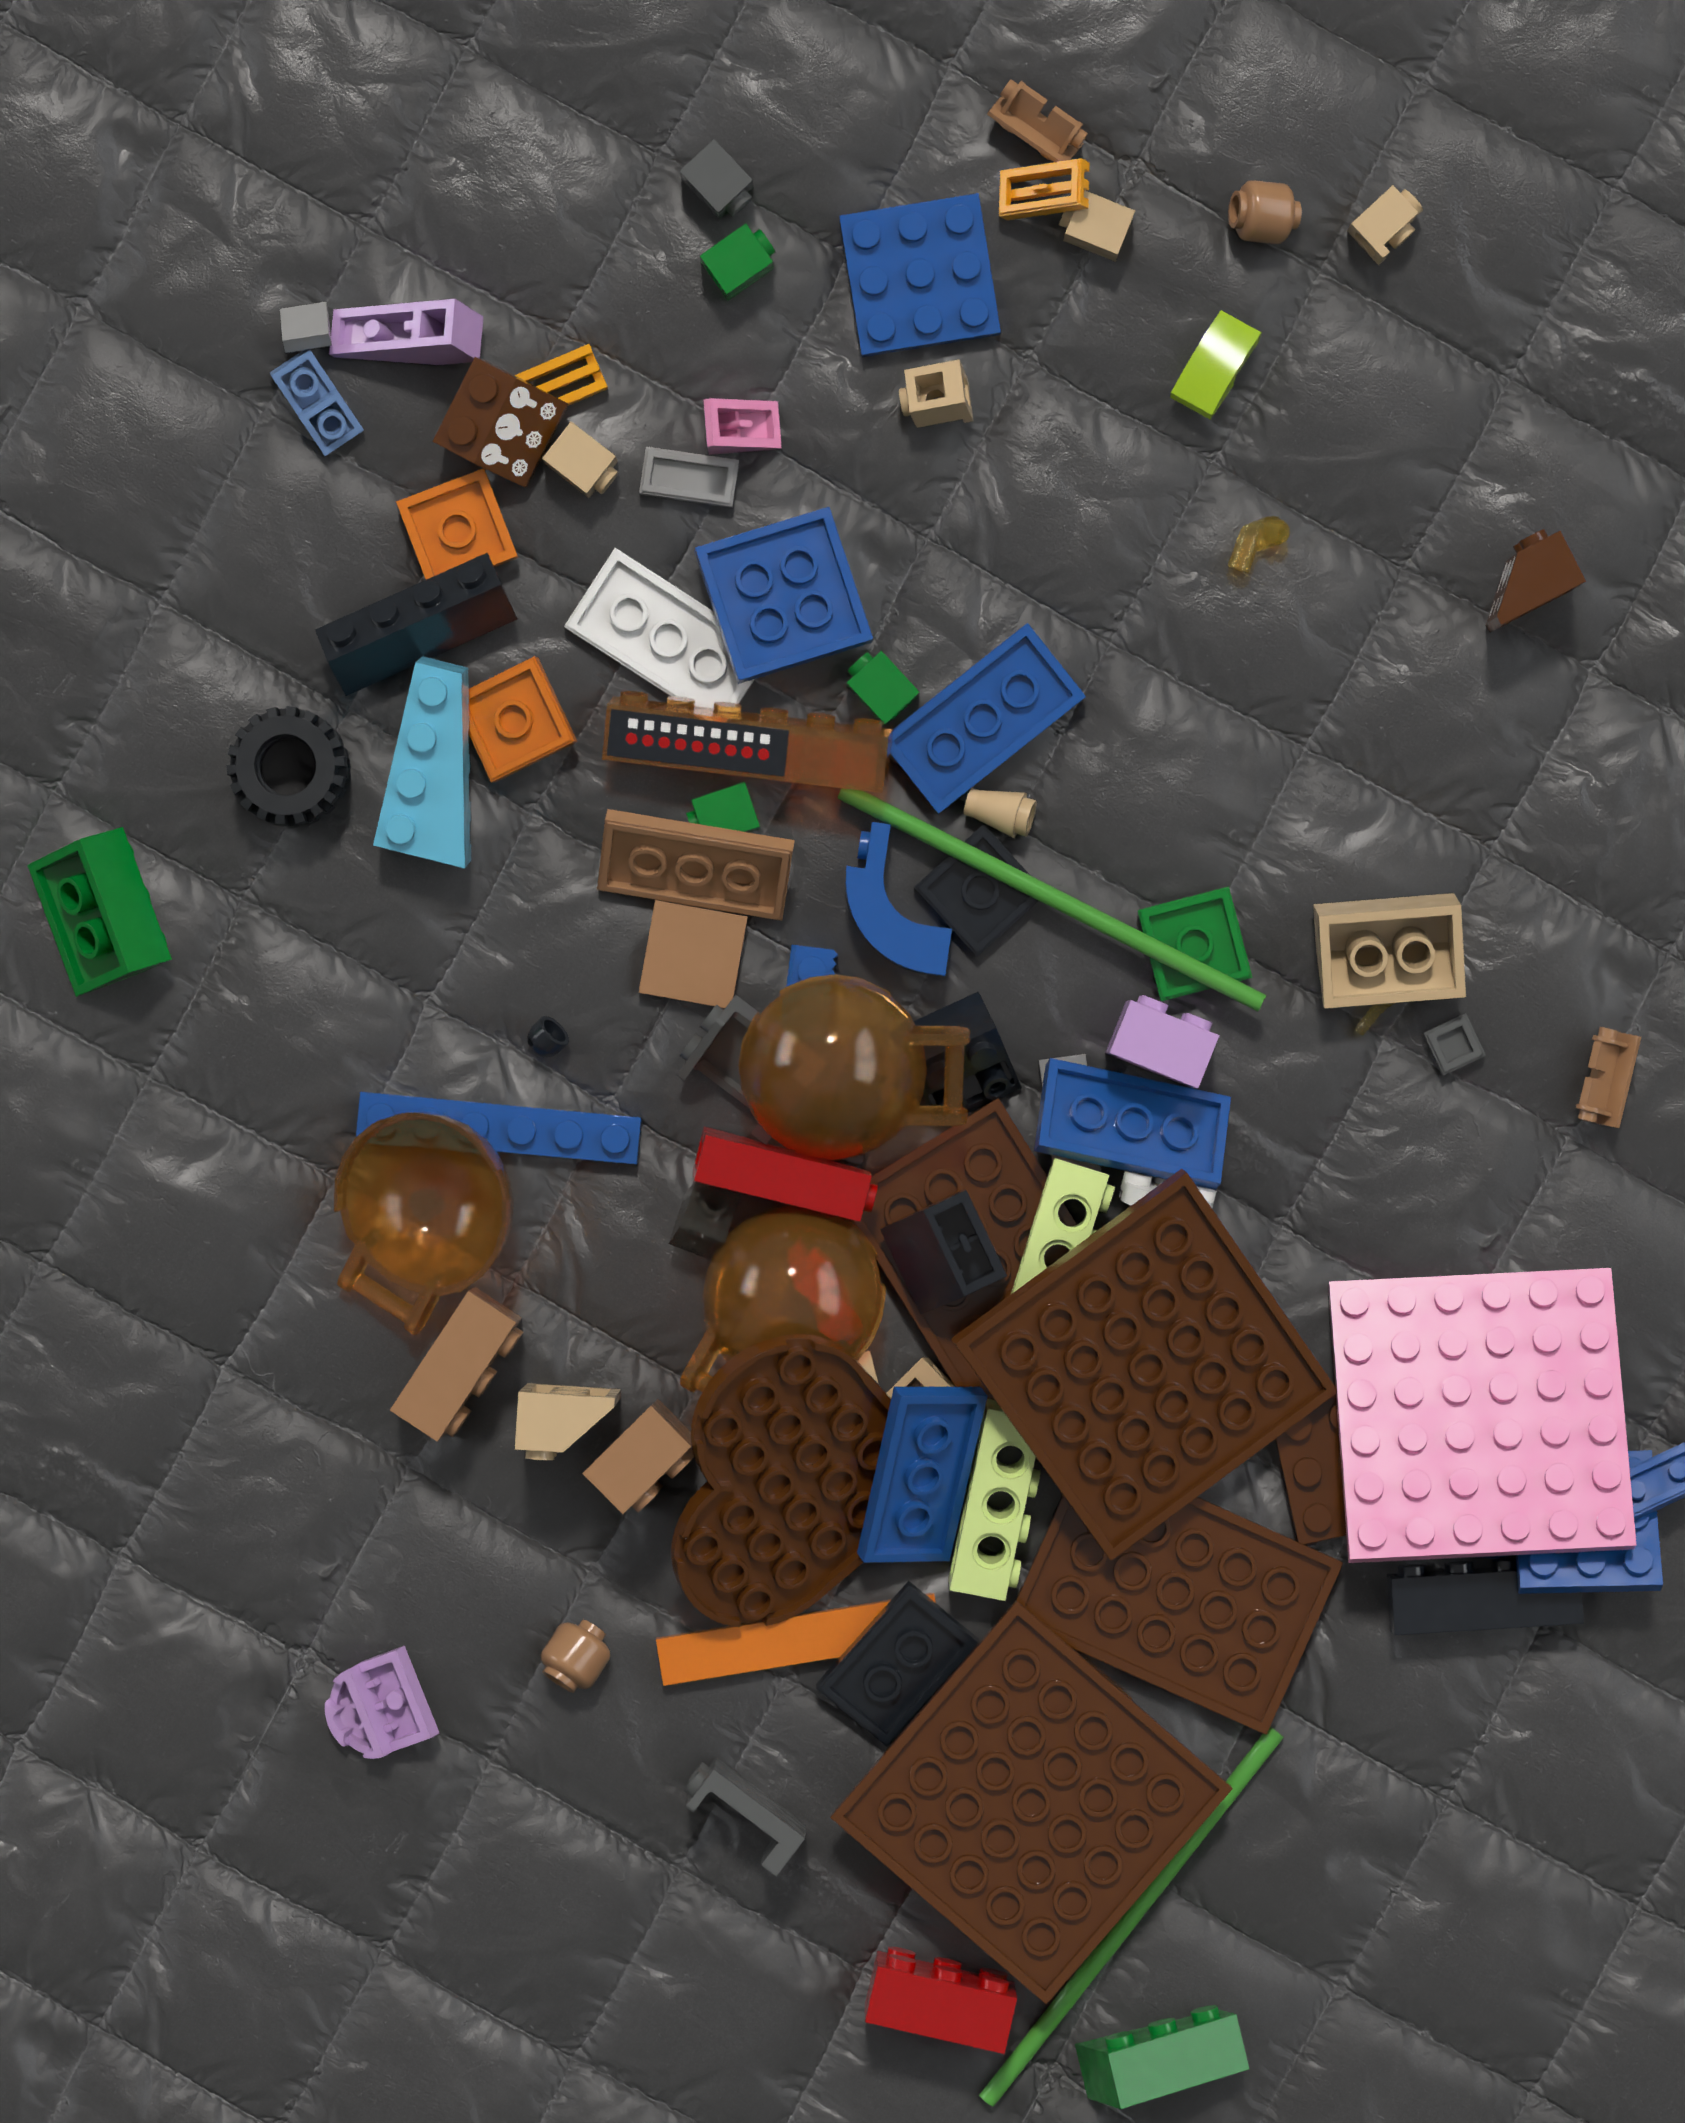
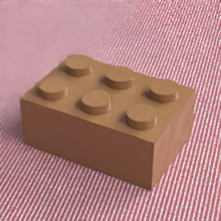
(458, 1365)
(640, 1456)

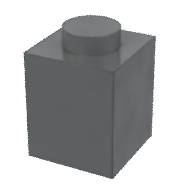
(718, 181)

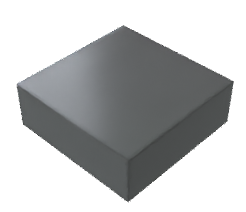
(1453, 1044)

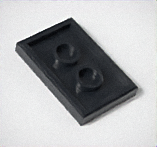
(897, 1663)

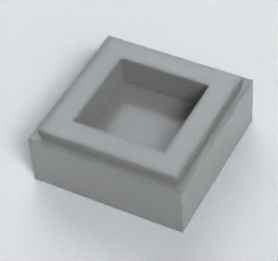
(305, 327)

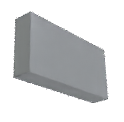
(689, 477)

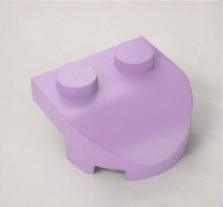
(379, 1706)

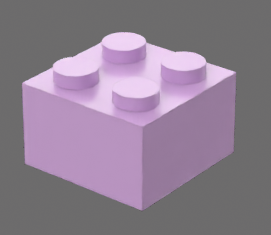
(1162, 1042)

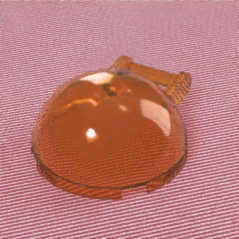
(844, 1068)
(423, 1209)
(786, 1277)

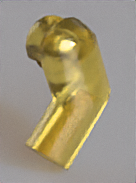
(1256, 537)

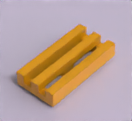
(1076, 187)
(564, 360)

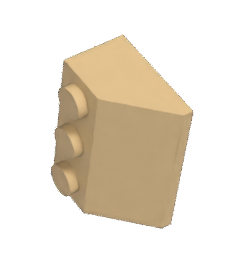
(1390, 950)
(557, 1416)

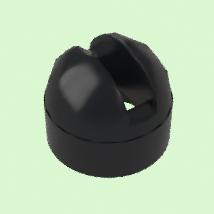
(547, 1037)

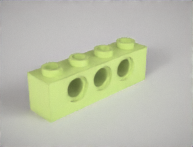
(1063, 1183)
(970, 1568)

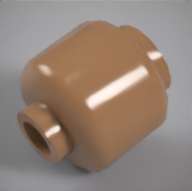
(1264, 212)
(575, 1655)

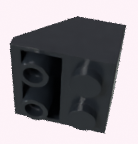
(986, 1062)
(943, 1252)

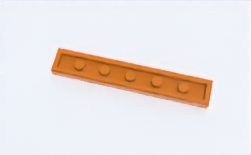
(761, 1647)

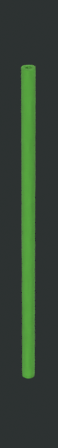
(1053, 897)
(1112, 1941)

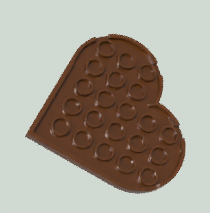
(789, 1474)

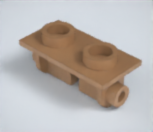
(1053, 136)
(1610, 1077)

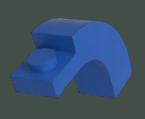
(892, 935)

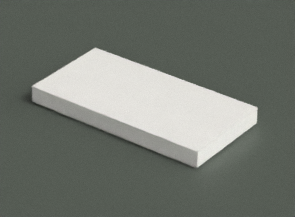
(656, 633)

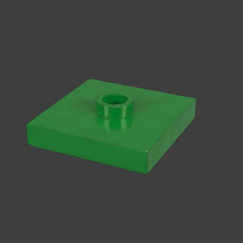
(1201, 928)

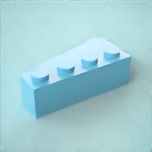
(428, 782)

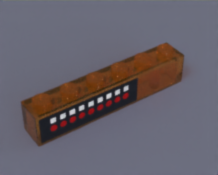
(747, 743)

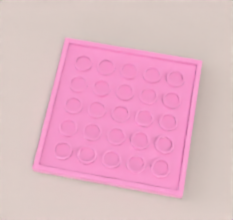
(1481, 1415)

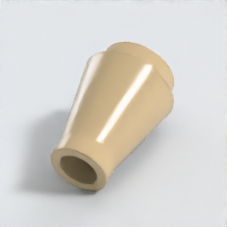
(1002, 810)

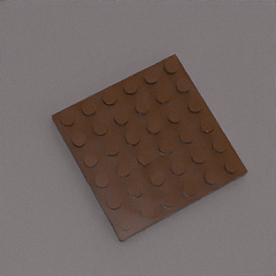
(1145, 1364)
(1031, 1802)

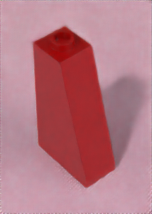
(782, 1175)

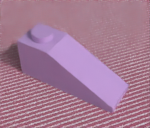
(408, 332)

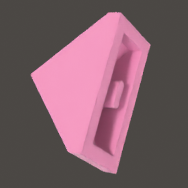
(741, 425)

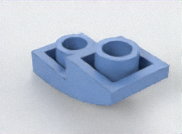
(316, 401)

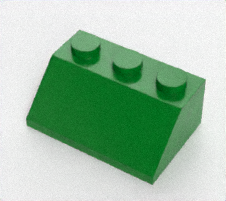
(99, 911)

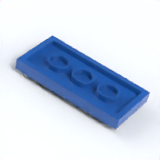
(983, 718)
(1132, 1123)
(921, 1474)

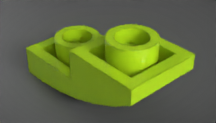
(1215, 364)

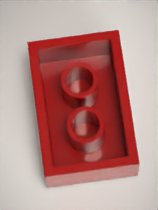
(941, 2000)

